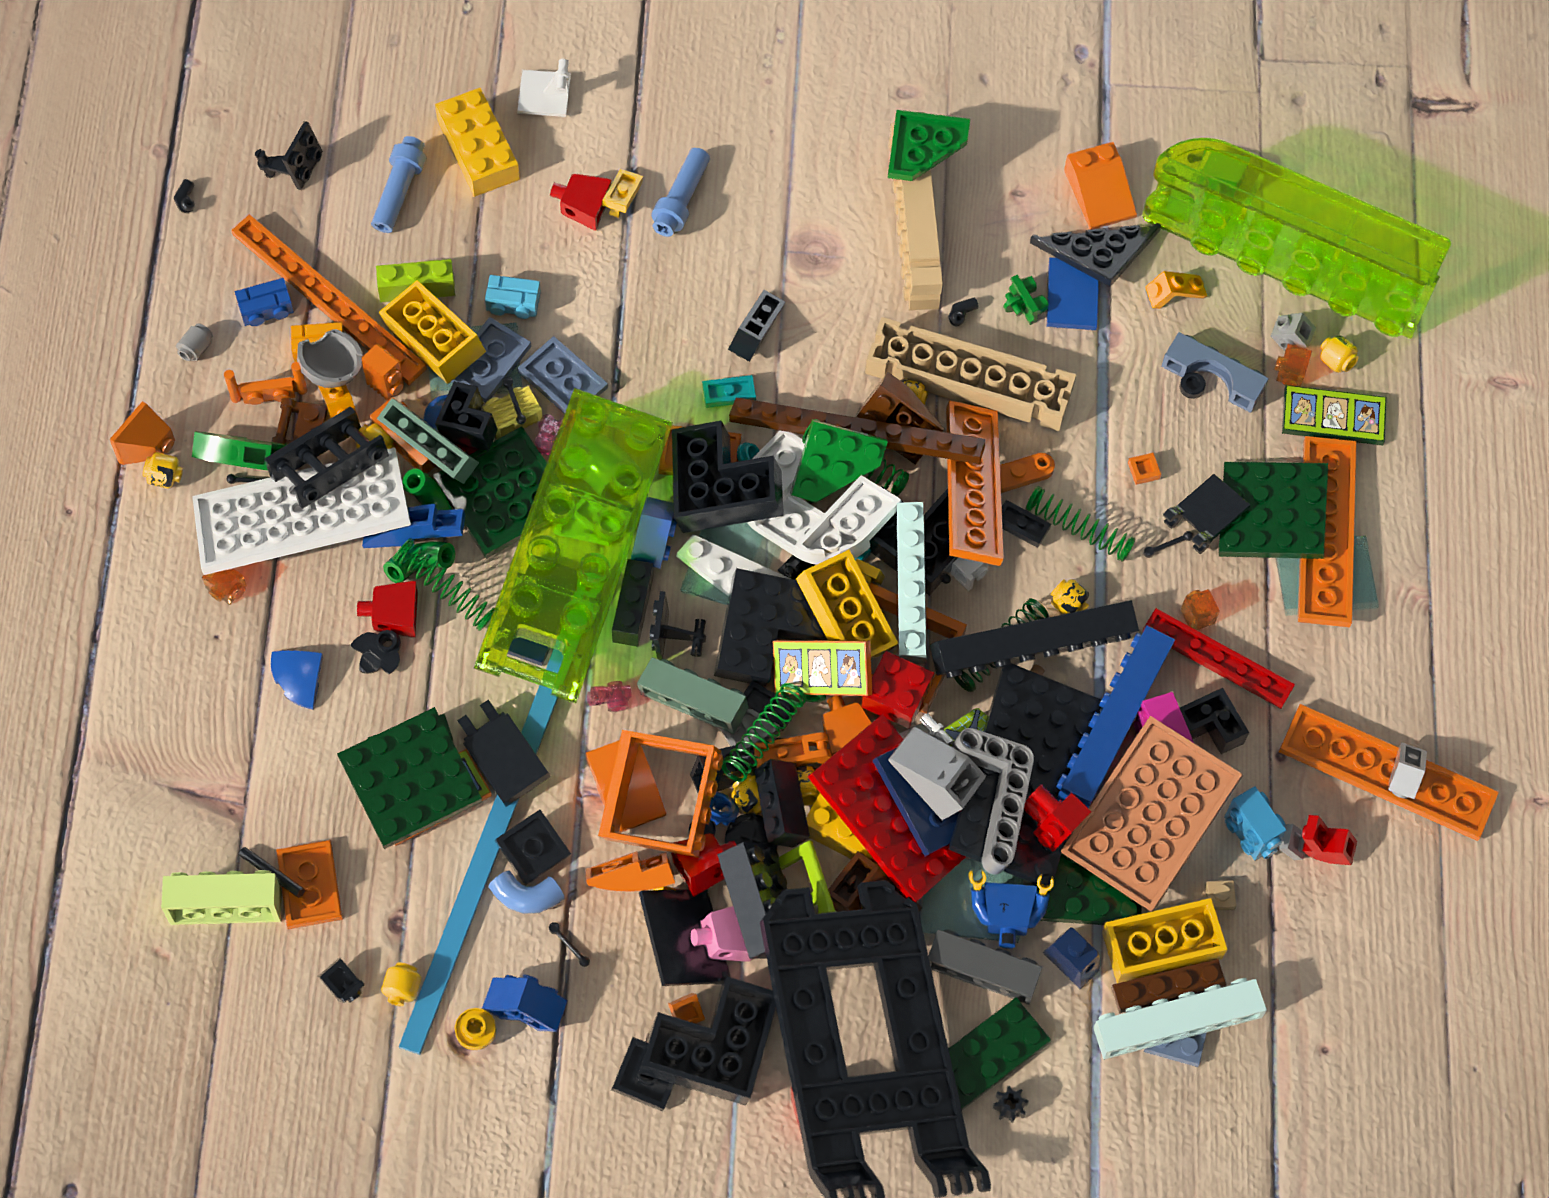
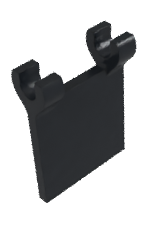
(1208, 510)

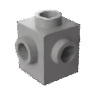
(1293, 330)

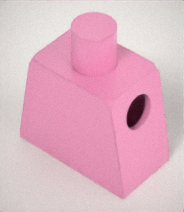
(721, 936)

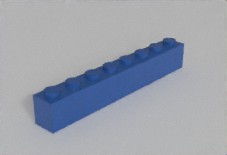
(1116, 716)

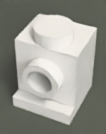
(967, 571)

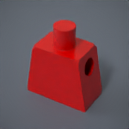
(582, 198)
(392, 608)
(701, 871)

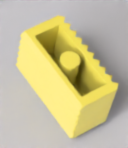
(505, 413)

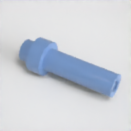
(407, 161)
(671, 211)

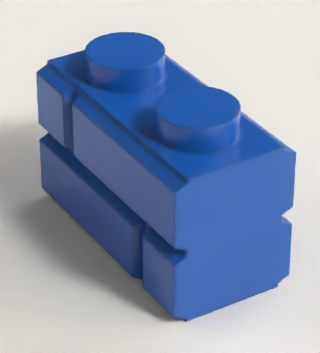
(264, 302)

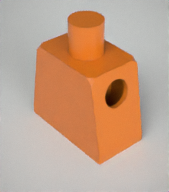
(843, 722)

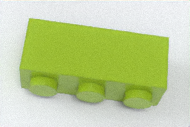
(434, 275)

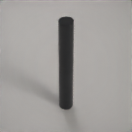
(261, 864)

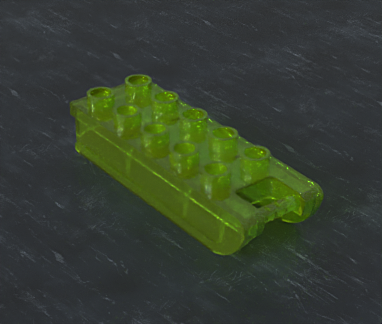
(1297, 232)
(575, 541)

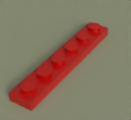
(1222, 659)

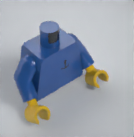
(1009, 907)

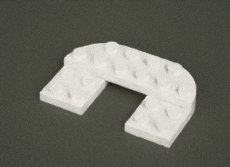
(816, 534)

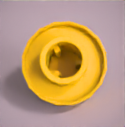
(475, 1029)

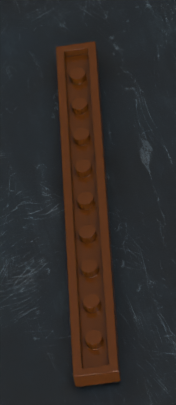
(898, 436)

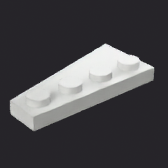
(717, 563)

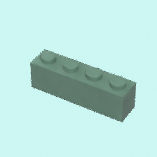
(427, 440)
(693, 694)

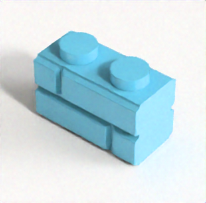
(512, 296)

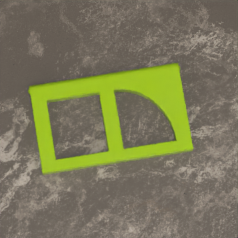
(820, 891)

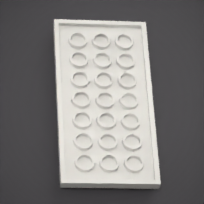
(266, 522)

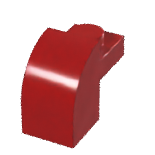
(1328, 844)

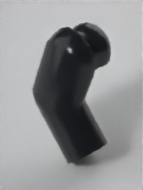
(182, 197)
(959, 310)

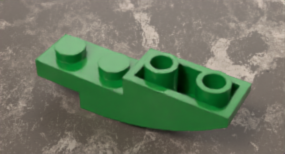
(233, 450)

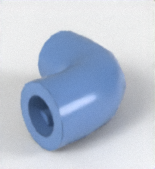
(523, 898)

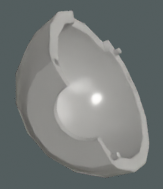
(330, 360)

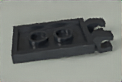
(503, 755)

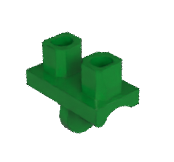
(1020, 300)

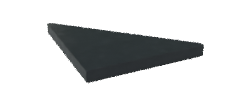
(1099, 251)

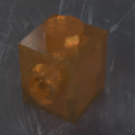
(1292, 365)
(225, 585)
(1200, 609)

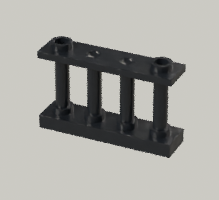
(318, 441)

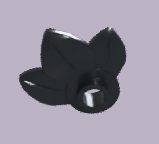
(375, 654)

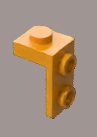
(1174, 284)
(337, 399)

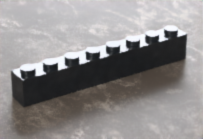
(1033, 638)

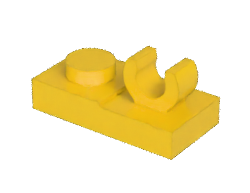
(622, 192)
(870, 572)

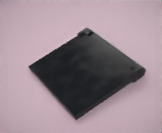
(669, 921)

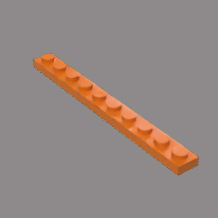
(324, 295)

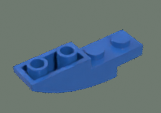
(425, 523)

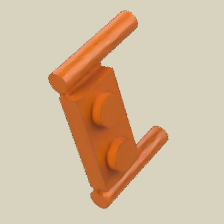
(266, 390)

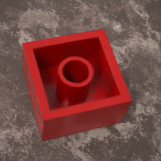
(898, 689)

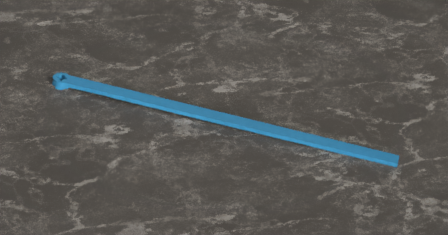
(474, 883)

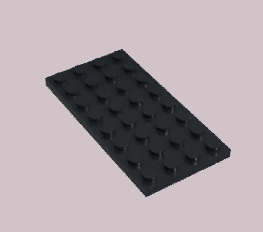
(1049, 722)

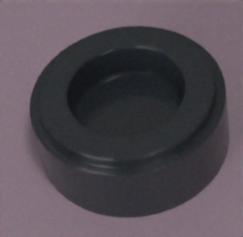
(1192, 385)

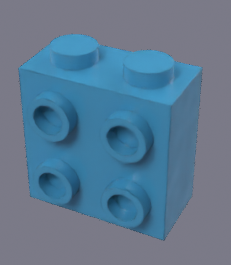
(1255, 824)

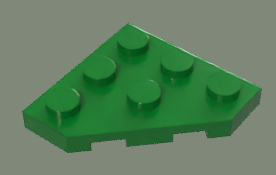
(923, 142)
(834, 459)

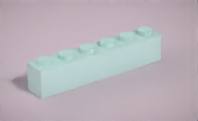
(911, 582)
(1179, 1018)

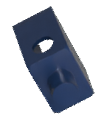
(1073, 956)

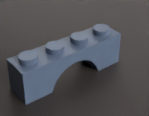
(1189, 355)

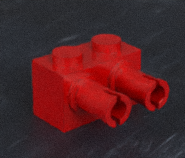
(1054, 817)

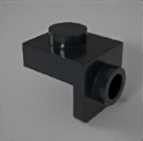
(341, 981)

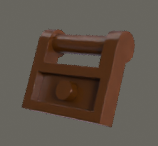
(308, 418)

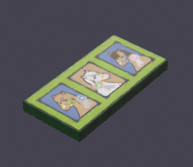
(1334, 415)

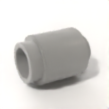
(194, 342)

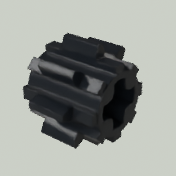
(1004, 1108)

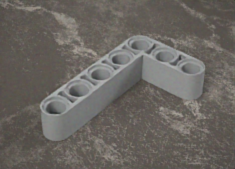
(1005, 794)

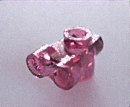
(547, 433)
(614, 695)

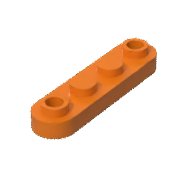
(1025, 471)

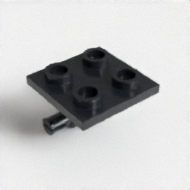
(297, 161)
(661, 630)

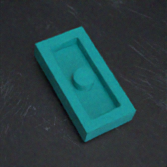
(724, 391)

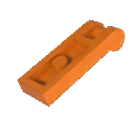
(796, 749)

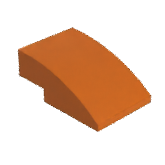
(643, 797)
(631, 873)

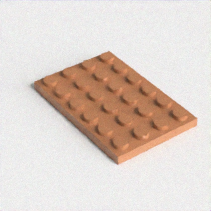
(1151, 813)

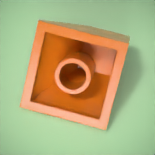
(141, 436)

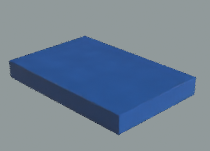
(1071, 297)

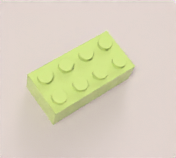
(221, 898)

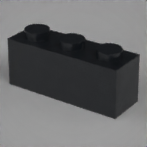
(632, 602)
(781, 803)

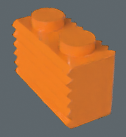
(382, 372)

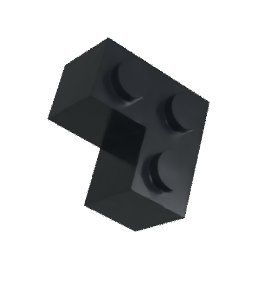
(463, 419)
(1217, 717)

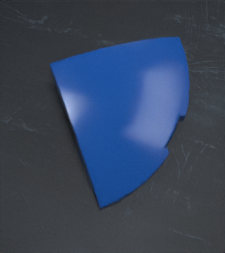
(297, 675)

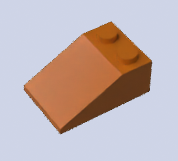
(1100, 185)

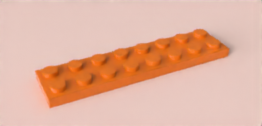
(975, 488)
(1327, 583)
(1369, 764)

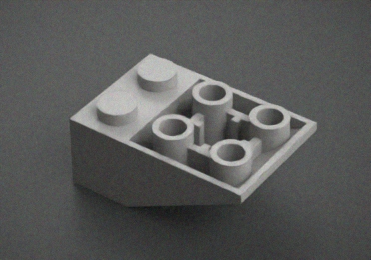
(937, 772)

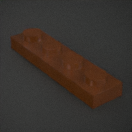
(1168, 985)

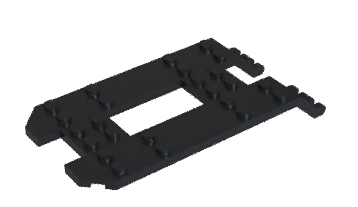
(841, 1108)

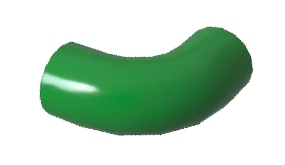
(425, 489)
(438, 550)

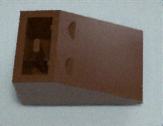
(898, 404)
(858, 870)

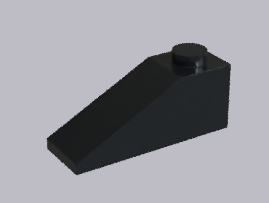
(756, 325)

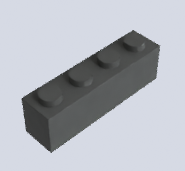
(984, 966)

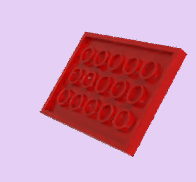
(867, 808)

